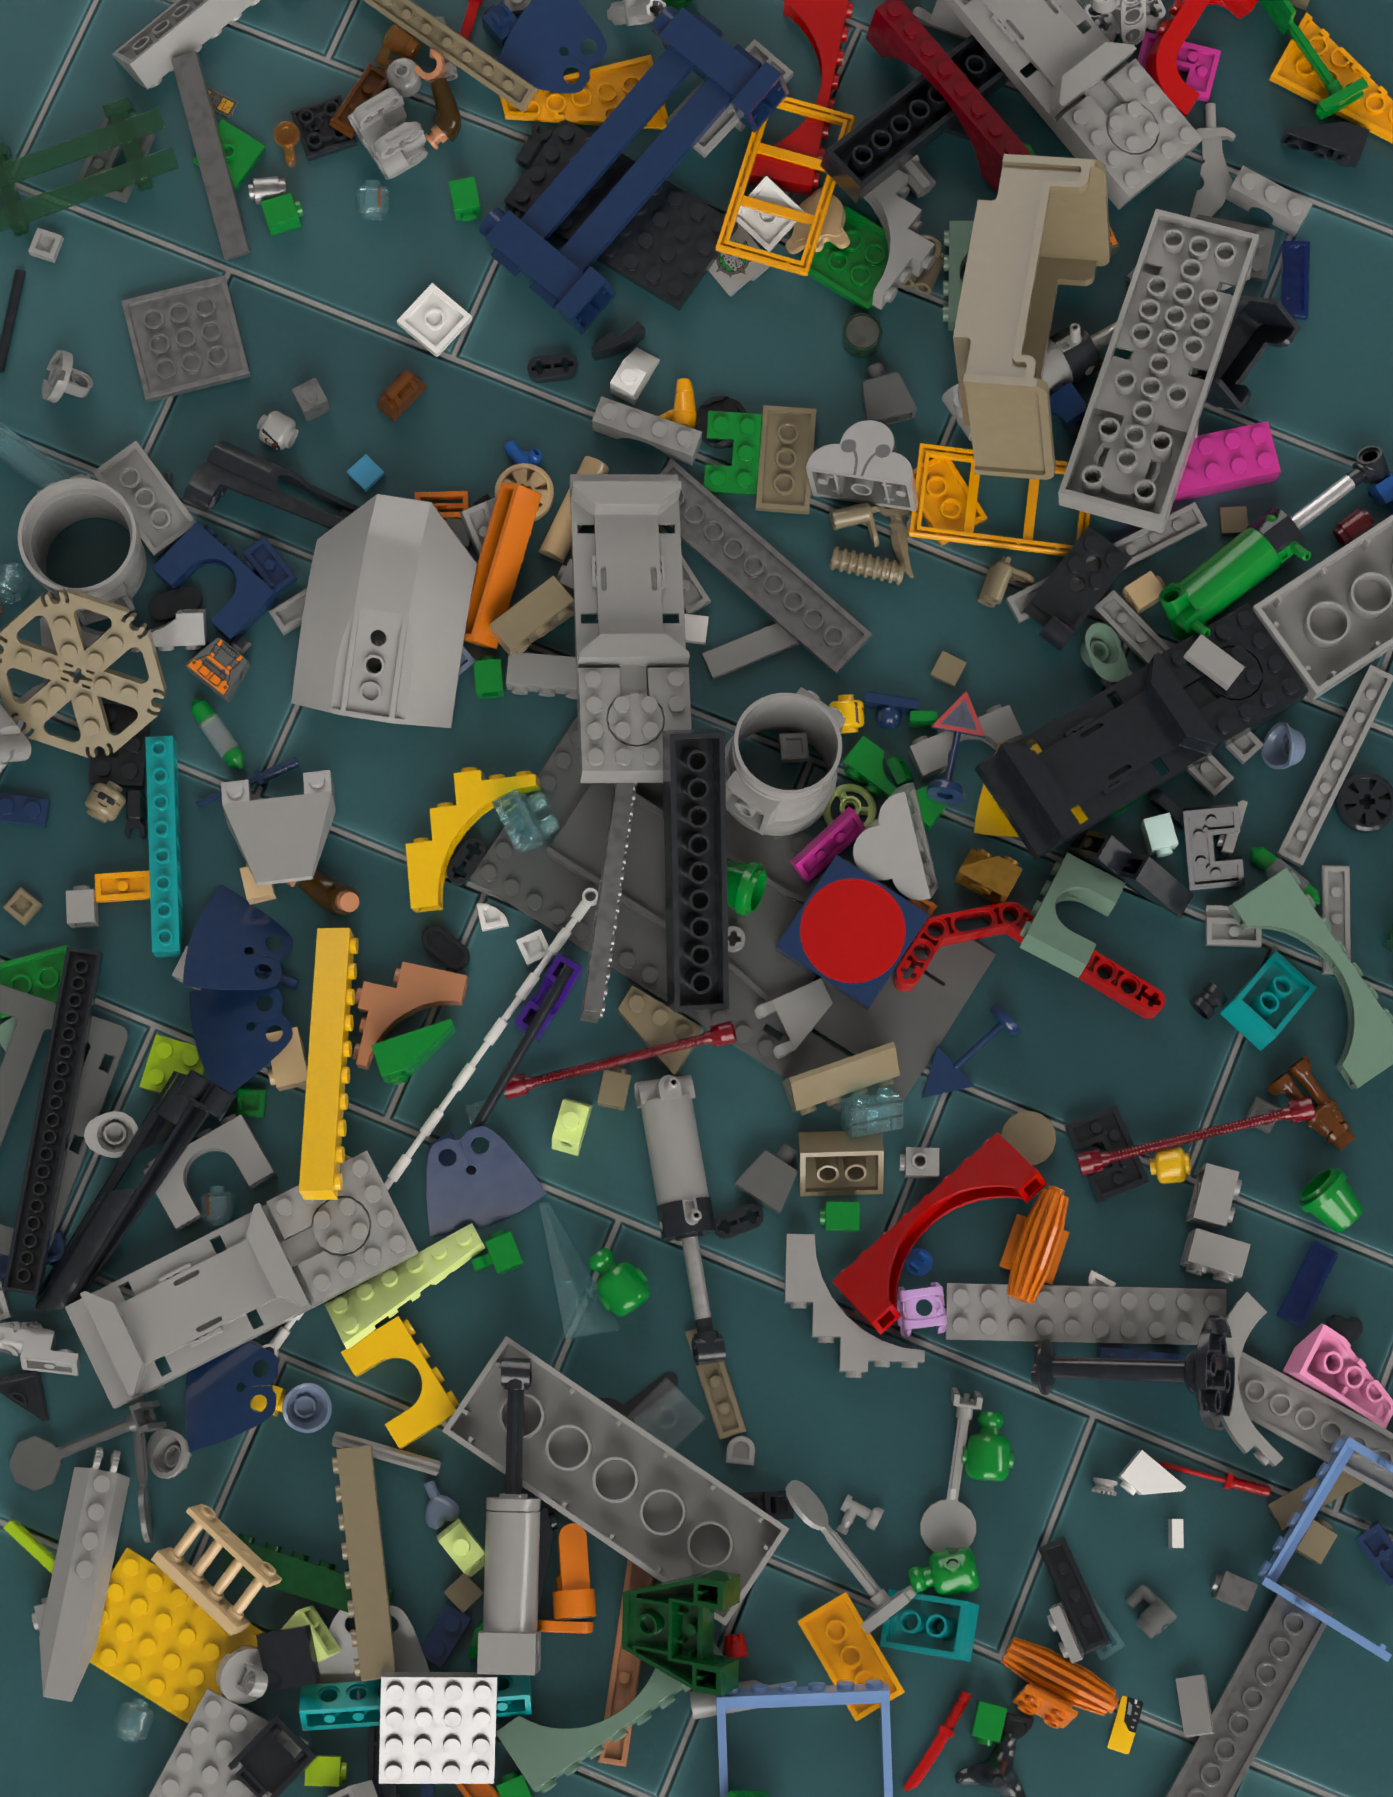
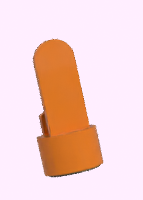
(573, 1596)

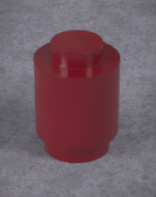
(1353, 526)

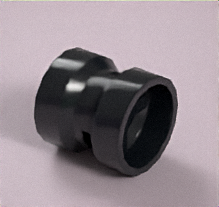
(1210, 998)

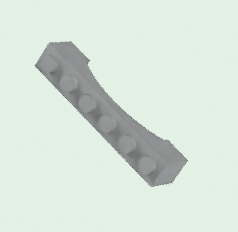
(185, 630)

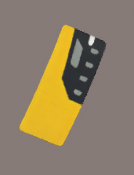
(1125, 1725)

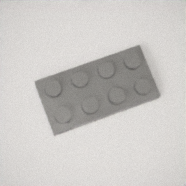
(153, 502)

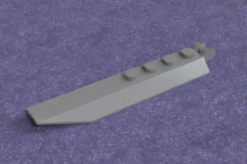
(81, 1575)

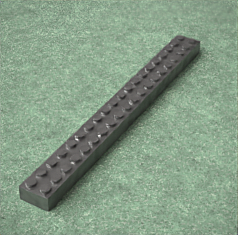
(607, 902)

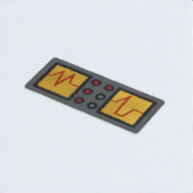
(222, 103)

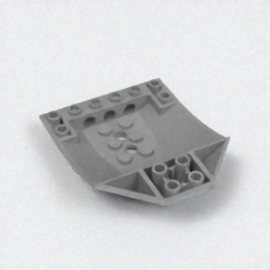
(394, 572)

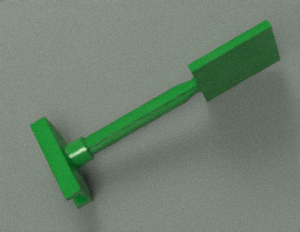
(1282, 15)

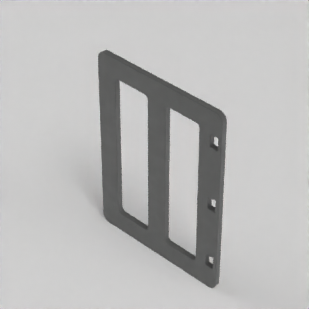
(33, 1019)

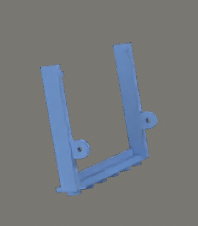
(1300, 1522)
(812, 1695)

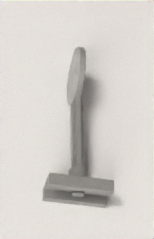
(813, 1513)
(948, 1520)

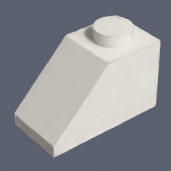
(633, 375)
(1146, 1476)

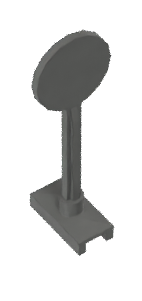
(144, 1500)

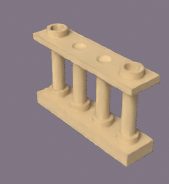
(192, 1580)

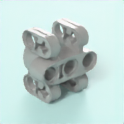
(1126, 18)
(384, 134)

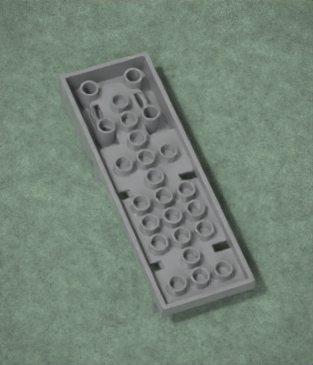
(1084, 88)
(1150, 406)
(630, 662)
(275, 1262)

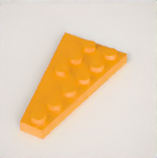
(1297, 75)
(593, 104)

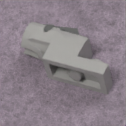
(37, 1348)

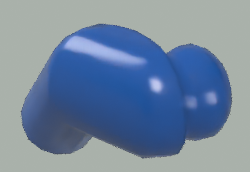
(518, 456)

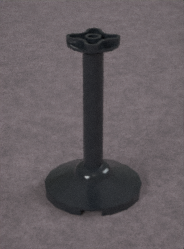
(1205, 1371)

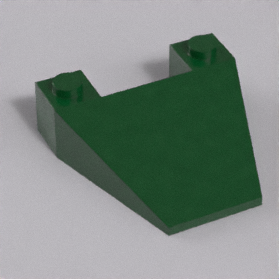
(674, 1629)

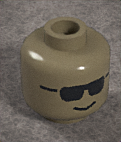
(105, 801)

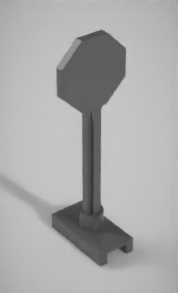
(38, 1461)

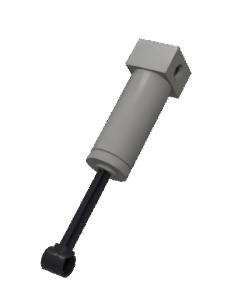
(512, 1536)

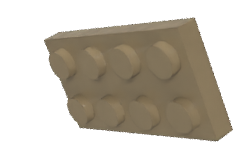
(783, 458)

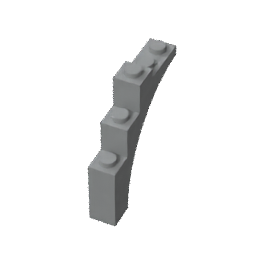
(901, 223)
(856, 1347)

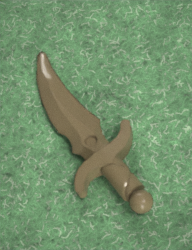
(899, 535)

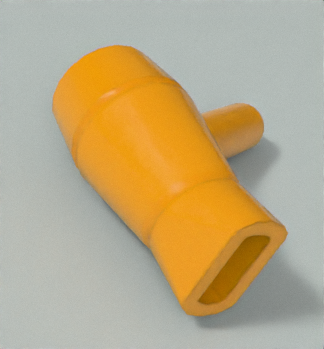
(684, 405)

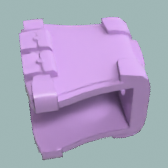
(907, 1308)

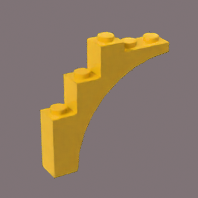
(449, 823)

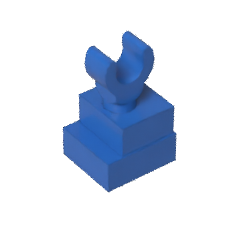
(1383, 491)

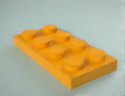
(847, 1649)

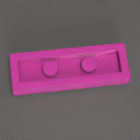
(828, 844)

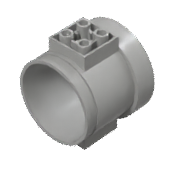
(66, 503)
(773, 809)

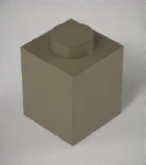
(614, 1088)
(1316, 1541)

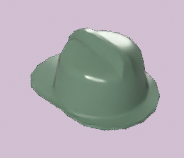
(1104, 653)

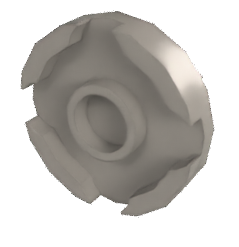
(63, 378)
(242, 1675)

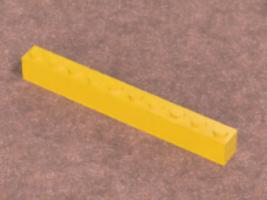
(328, 1064)

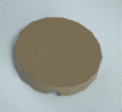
(1031, 1136)

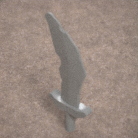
(1214, 169)

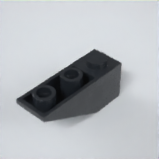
(1334, 141)

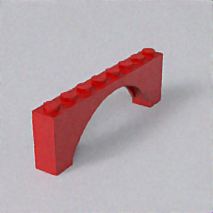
(825, 28)
(989, 1173)

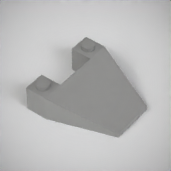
(281, 834)

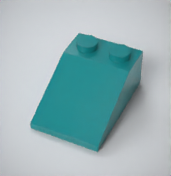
(1268, 1001)
(932, 1627)

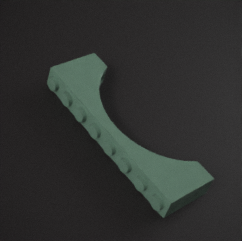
(1284, 908)
(550, 1752)

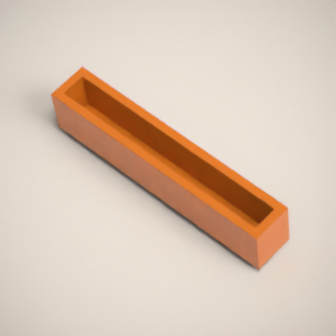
(500, 560)

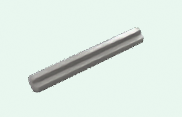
(389, 1453)

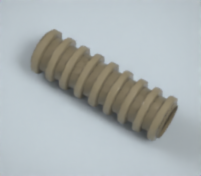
(867, 565)

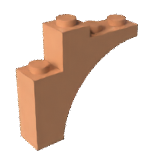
(387, 1006)

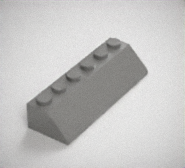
(174, 34)

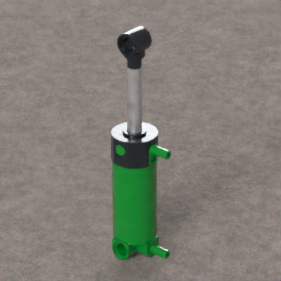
(1256, 554)

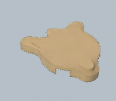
(832, 228)

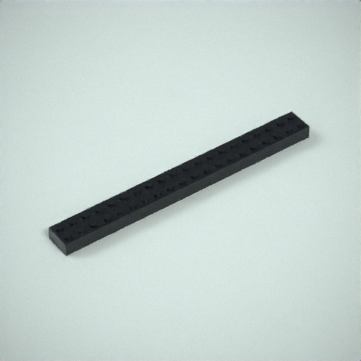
(53, 1122)

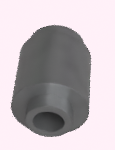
(266, 188)

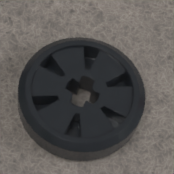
(1353, 791)

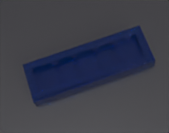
(1295, 278)
(1307, 1284)

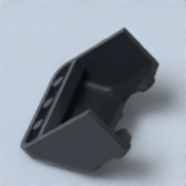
(1254, 327)

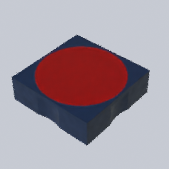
(852, 932)

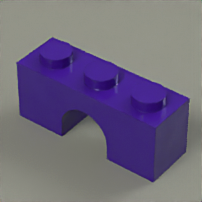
(532, 1006)

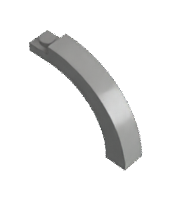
(1242, 1320)

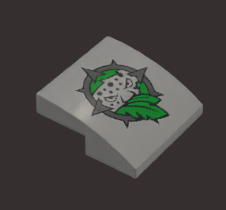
(733, 271)

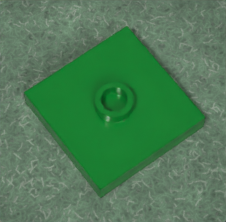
(240, 151)

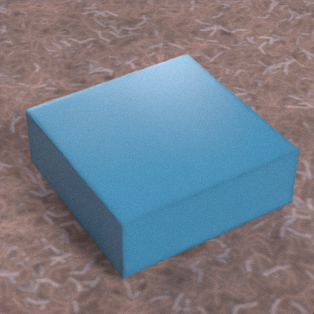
(365, 473)

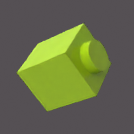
(326, 1771)

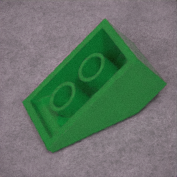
(408, 1052)

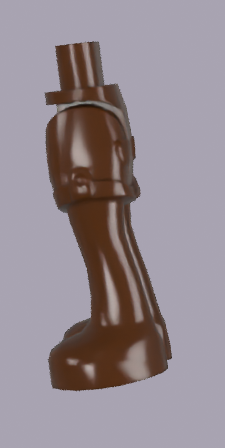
(1328, 1117)

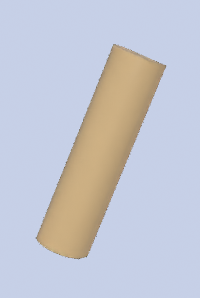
(558, 539)

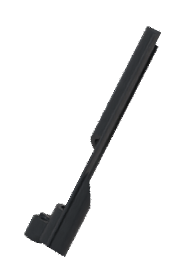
(256, 478)
(172, 1120)

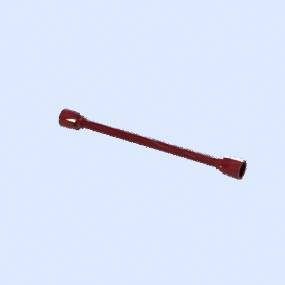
(719, 1035)
(1296, 1111)

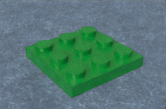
(857, 268)

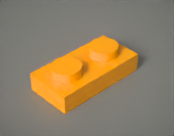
(122, 886)

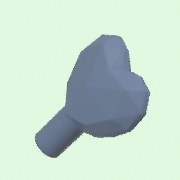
(439, 1508)

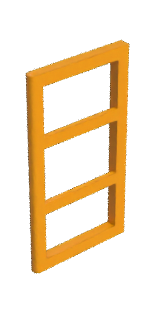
(739, 199)
(967, 536)

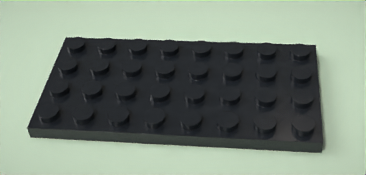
(661, 247)

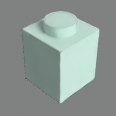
(1159, 835)

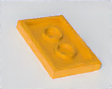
(946, 497)

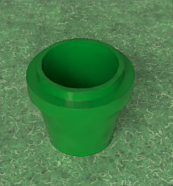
(745, 886)
(1331, 1200)

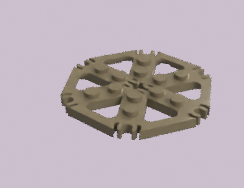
(94, 663)

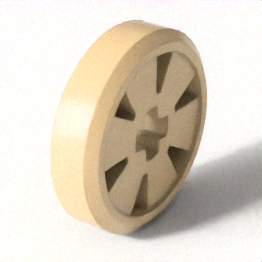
(532, 478)

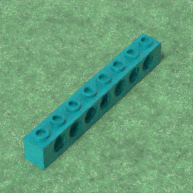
(164, 846)
(359, 1702)

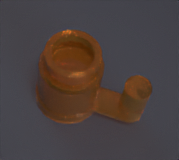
(399, 42)
(287, 136)

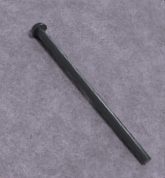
(522, 1048)

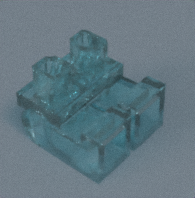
(523, 820)

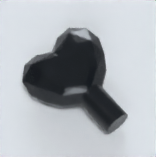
(1349, 1328)

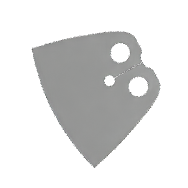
(341, 1665)

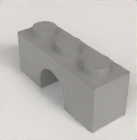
(1257, 191)

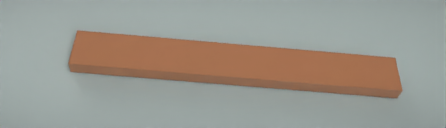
(624, 1674)

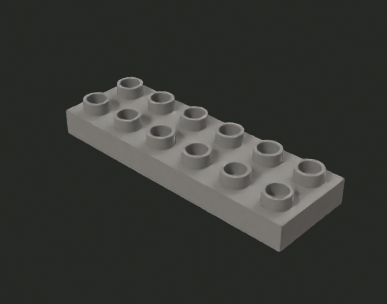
(1336, 612)
(617, 1478)

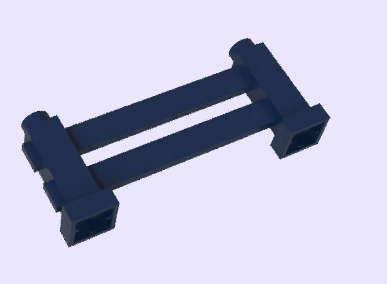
(566, 276)

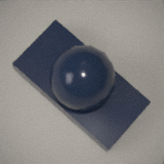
(889, 708)

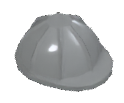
(110, 1133)
(167, 1453)

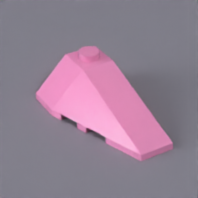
(1333, 1370)

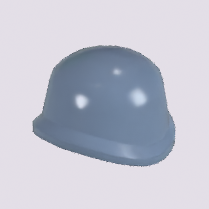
(1283, 746)
(307, 1408)

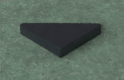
(26, 1391)

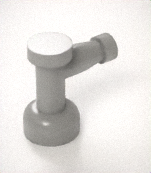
(852, 1509)

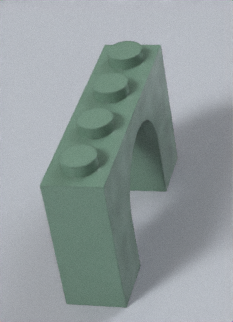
(958, 240)
(1047, 935)

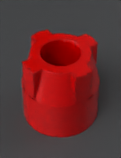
(735, 1646)

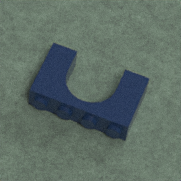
(201, 548)

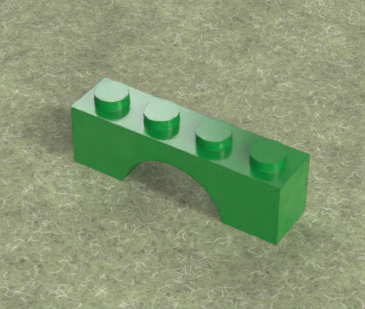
(866, 764)

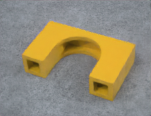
(433, 1405)

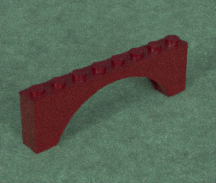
(901, 36)

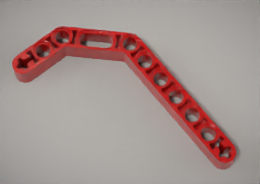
(999, 925)

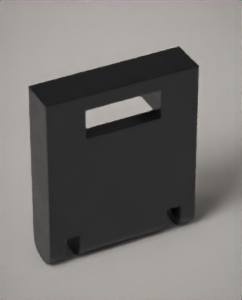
(268, 1763)

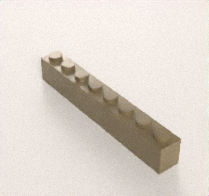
(366, 1562)

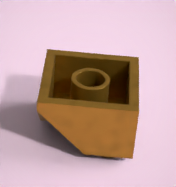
(988, 875)

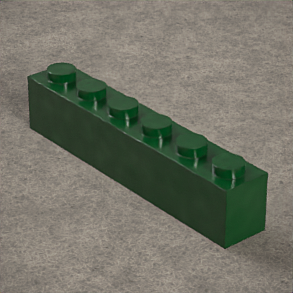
(299, 1576)

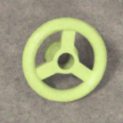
(845, 800)

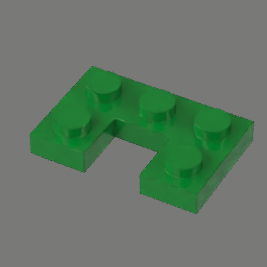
(746, 433)

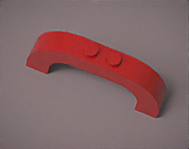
(1171, 35)

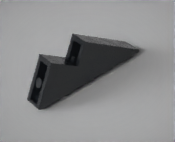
(1136, 870)

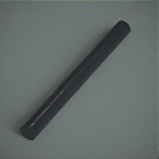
(10, 317)

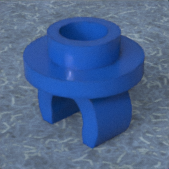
(918, 1262)

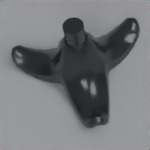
(996, 1771)

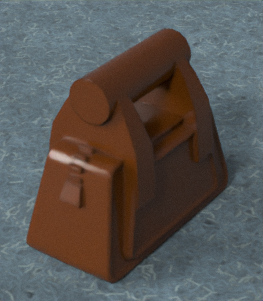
(400, 394)

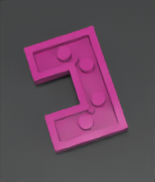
(1192, 58)

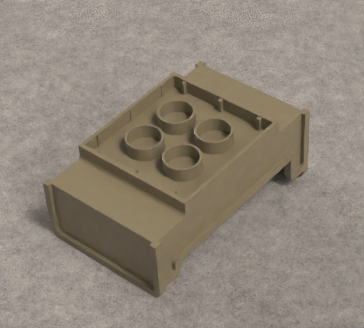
(1035, 235)

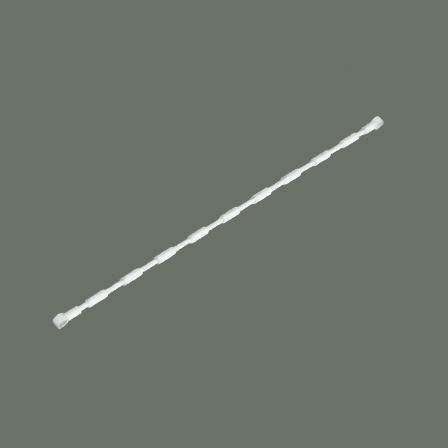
(468, 1070)

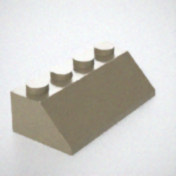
(841, 1078)

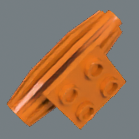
(1036, 1245)
(1056, 1684)

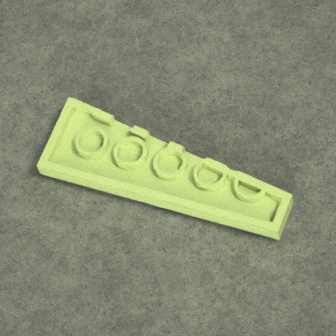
(372, 1301)

